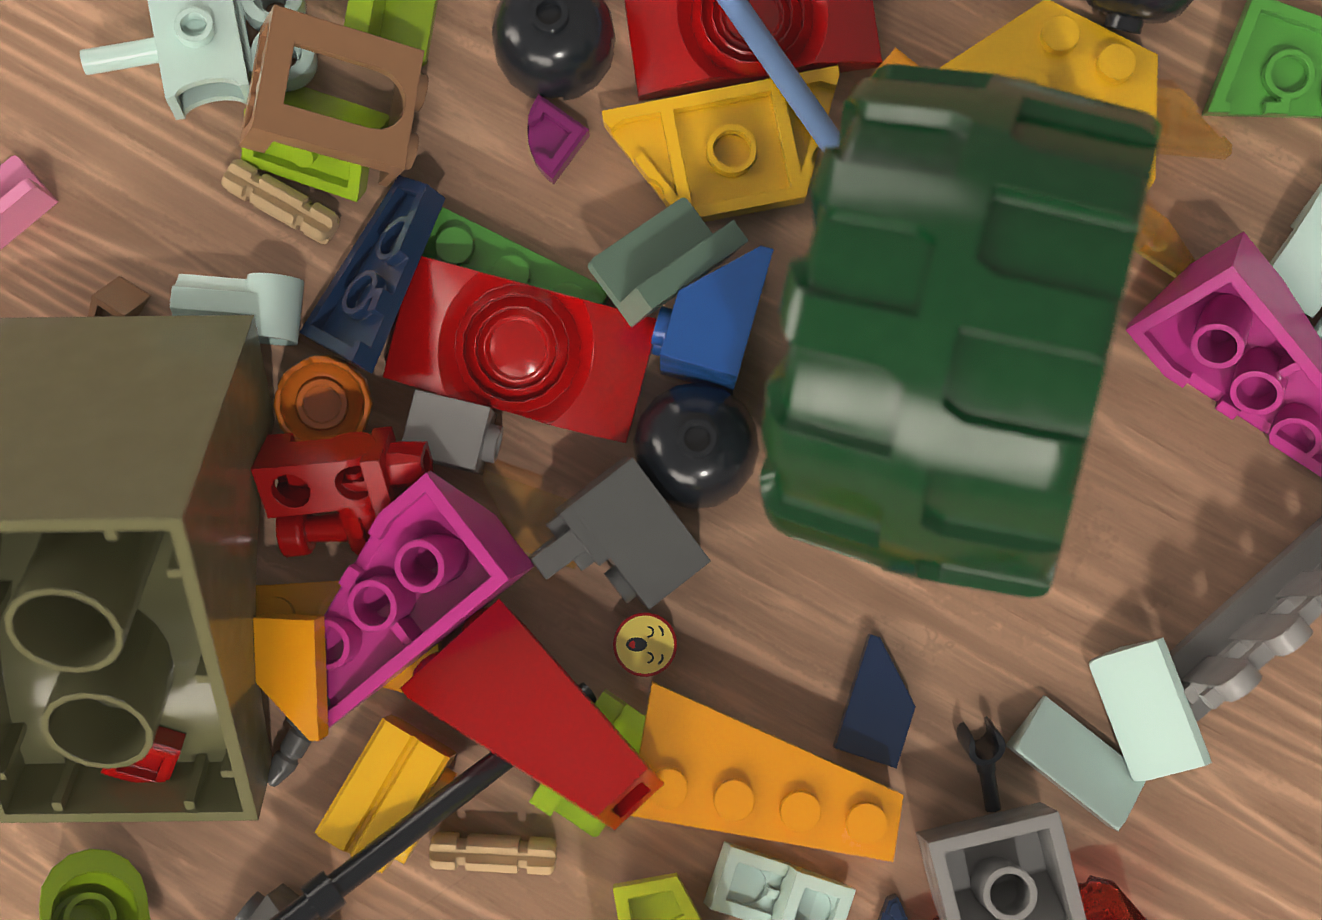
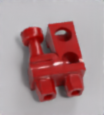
(343, 474)

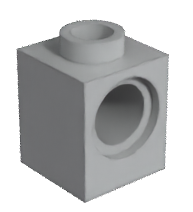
(457, 431)

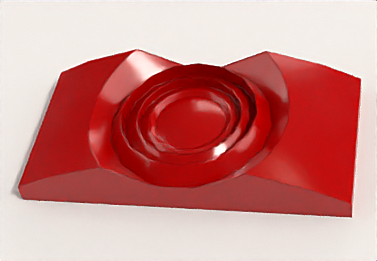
(696, 48)
(520, 350)

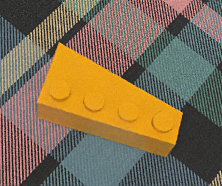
(757, 784)

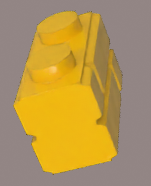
(387, 783)

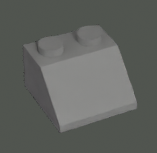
(1002, 867)

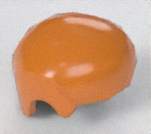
(322, 399)

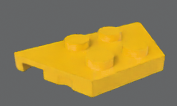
(1069, 56)
(724, 146)

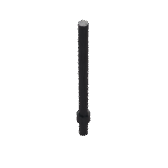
(325, 893)

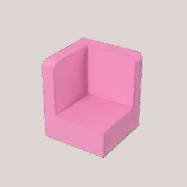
(21, 199)

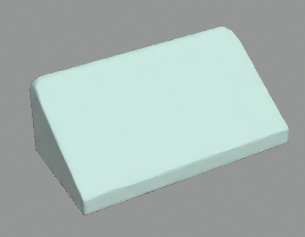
(1149, 710)
(1077, 762)

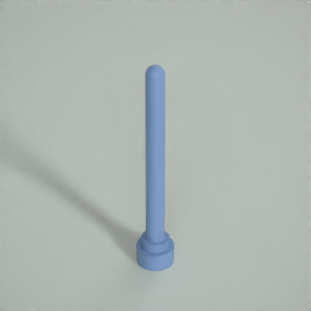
(782, 72)

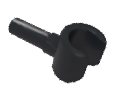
(984, 754)

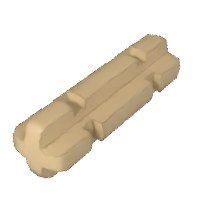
(280, 201)
(493, 853)

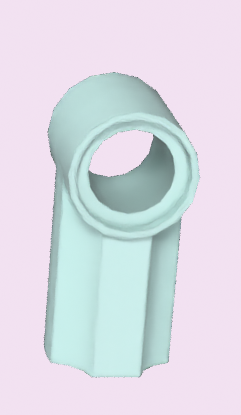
(268, 296)

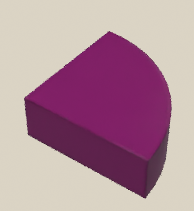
(553, 138)

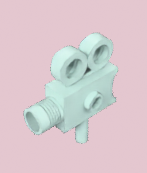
(201, 51)

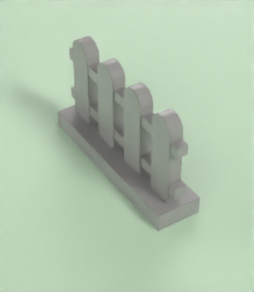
(1254, 625)

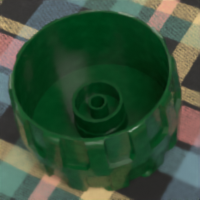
(953, 324)

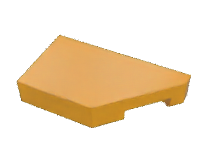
(293, 668)

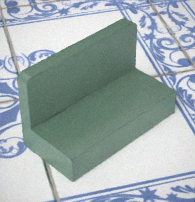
(661, 259)

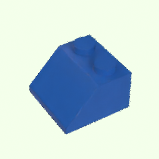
(712, 322)

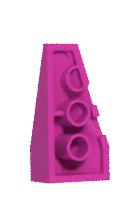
(1243, 343)
(415, 582)

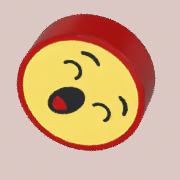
(645, 644)

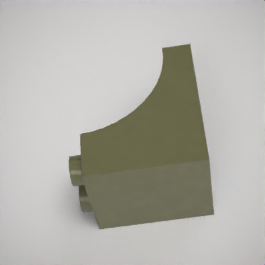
(130, 565)

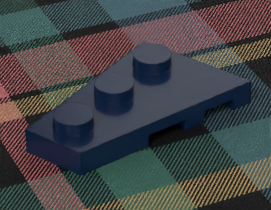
(373, 280)

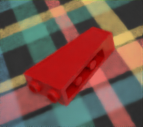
(528, 711)

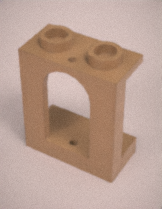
(271, 120)

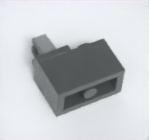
(629, 525)

